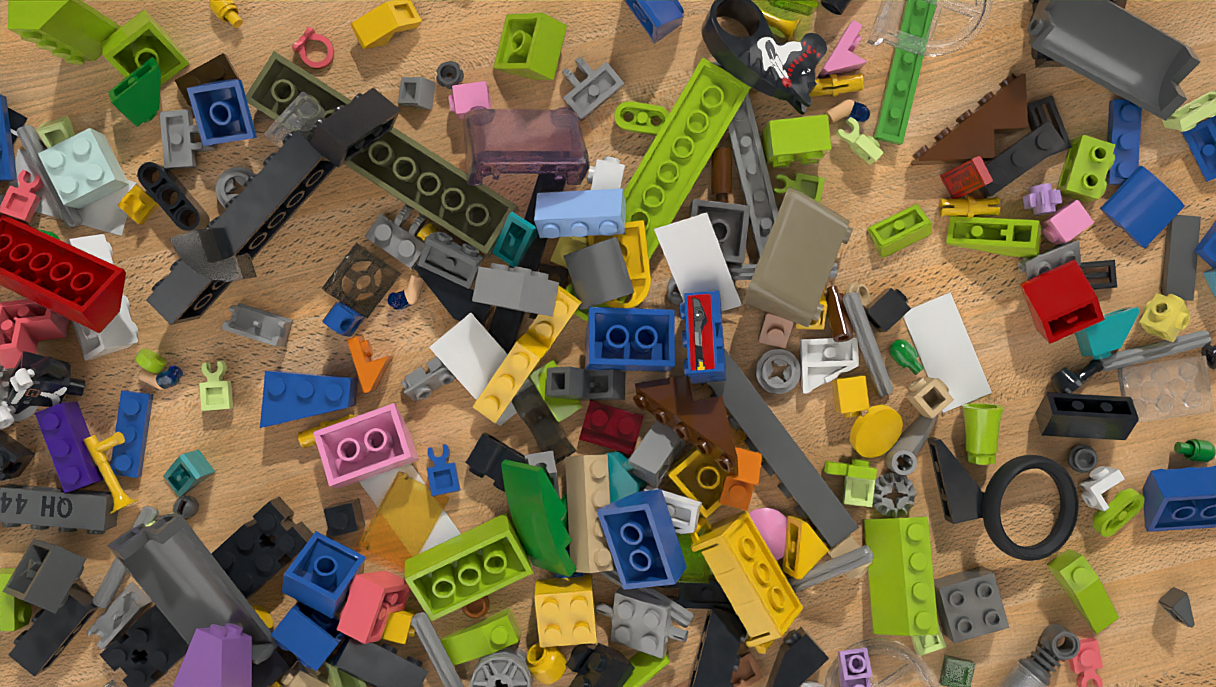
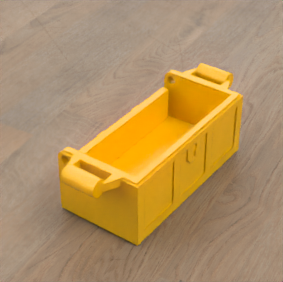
(748, 577)

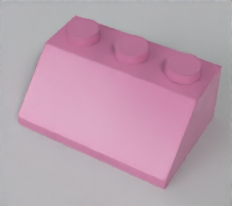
(365, 446)

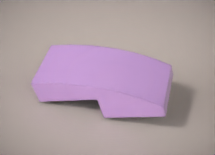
(854, 668)

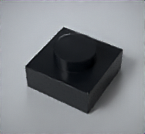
(579, 656)

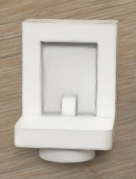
(1099, 481)

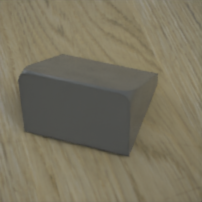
(1178, 606)

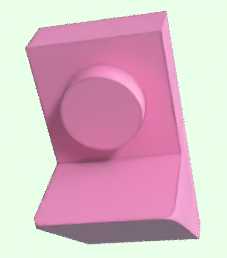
(841, 58)

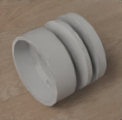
(502, 665)

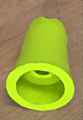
(982, 432)

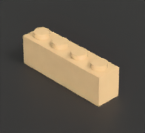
(587, 492)

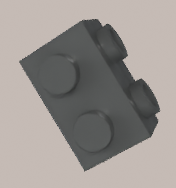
(450, 259)

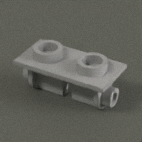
(1050, 259)
(420, 385)

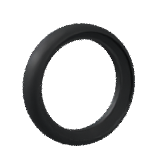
(1068, 507)

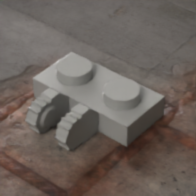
(593, 90)
(178, 140)
(396, 240)

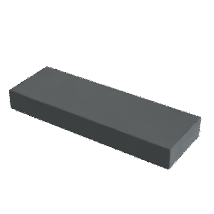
(1180, 257)

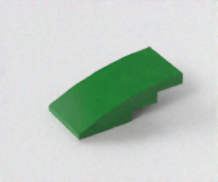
(537, 516)

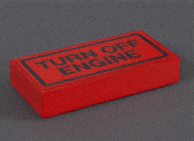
(966, 178)

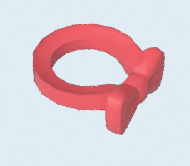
(309, 34)

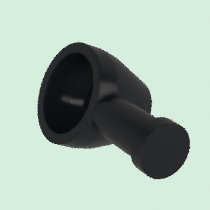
(1067, 381)

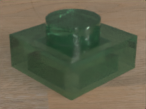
(956, 672)

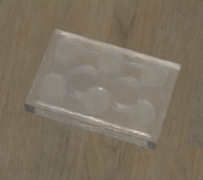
(1168, 388)

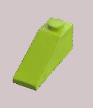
(996, 235)
(1084, 589)
(482, 637)

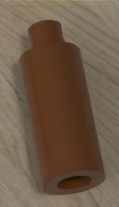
(721, 173)
(837, 315)

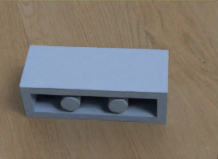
(580, 213)

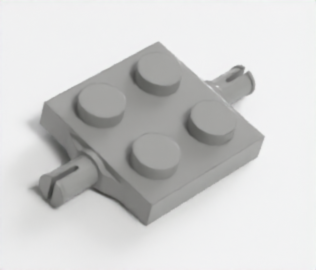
(641, 622)

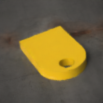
(635, 254)

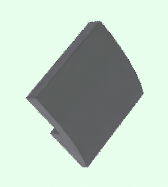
(599, 273)

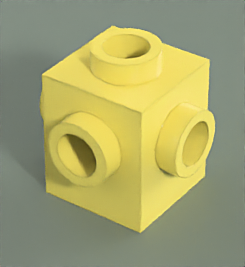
(1165, 316)

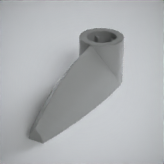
(909, 445)

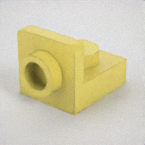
(567, 245)

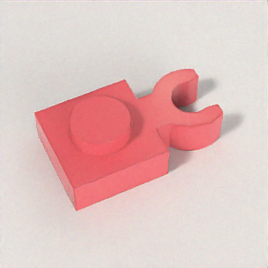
(22, 201)
(1086, 662)

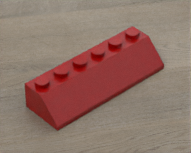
(59, 275)

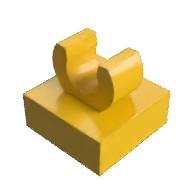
(138, 204)

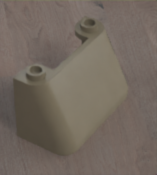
(797, 259)

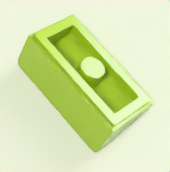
(900, 230)
(560, 407)
(645, 668)

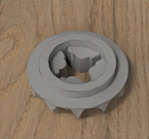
(226, 183)
(790, 374)
(884, 485)

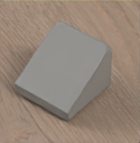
(416, 92)

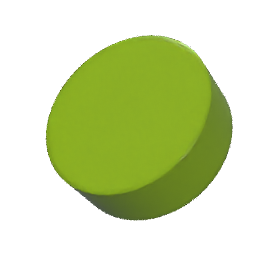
(150, 360)

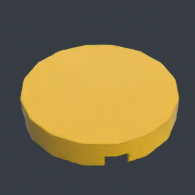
(876, 431)

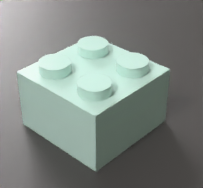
(83, 169)

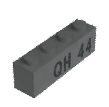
(52, 507)

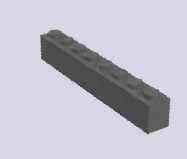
(782, 456)

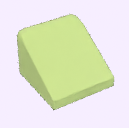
(55, 131)

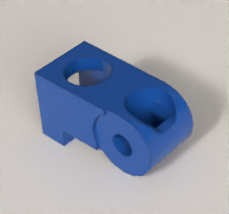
(343, 319)

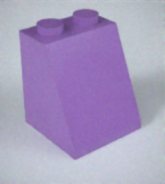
(217, 658)

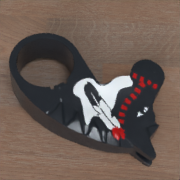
(759, 60)

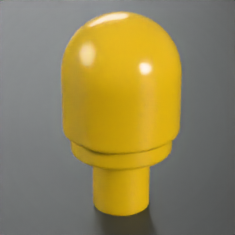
(226, 11)

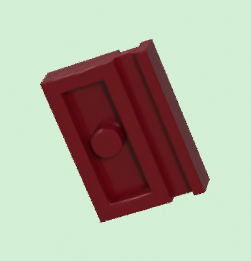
(611, 427)

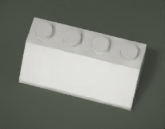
(121, 331)

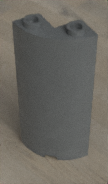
(1114, 51)
(188, 581)

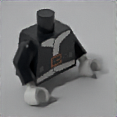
(38, 382)

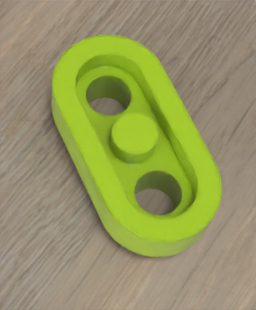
(642, 117)
(1121, 510)

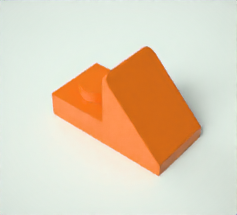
(368, 371)
(739, 488)

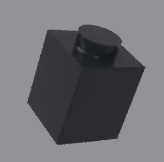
(887, 309)
(344, 517)

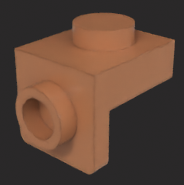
(775, 330)

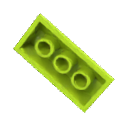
(61, 26)
(467, 567)
(901, 576)

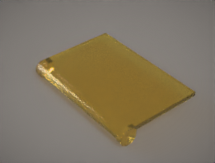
(403, 520)

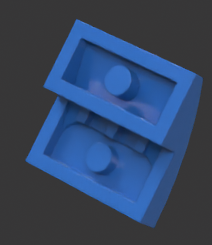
(1202, 145)
(1142, 206)

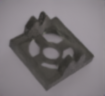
(367, 305)

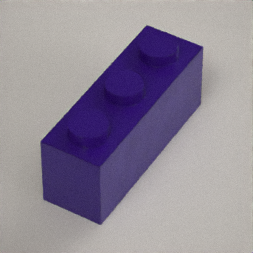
(64, 436)

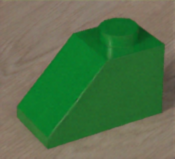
(139, 93)

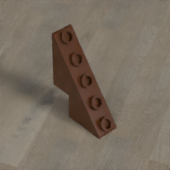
(975, 130)
(698, 421)

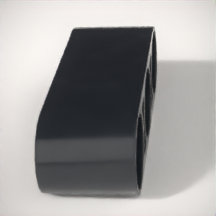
(162, 191)

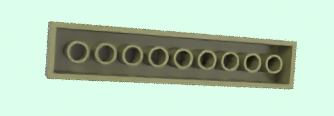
(395, 161)

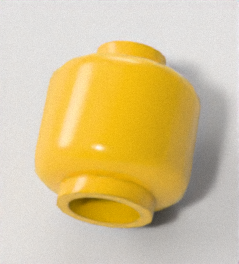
(546, 663)

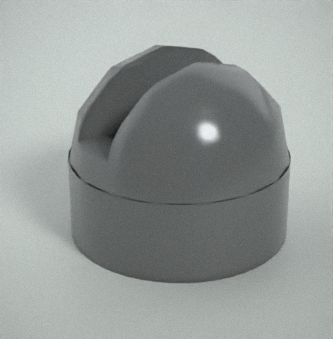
(190, 509)

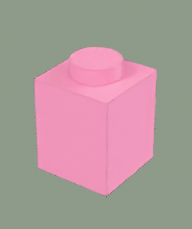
(469, 96)
(1066, 223)

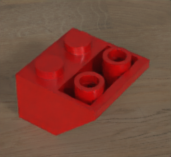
(1061, 302)

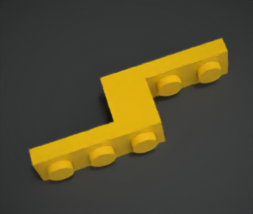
(525, 357)

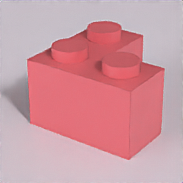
(24, 325)
(370, 603)

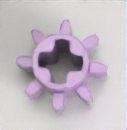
(1042, 199)

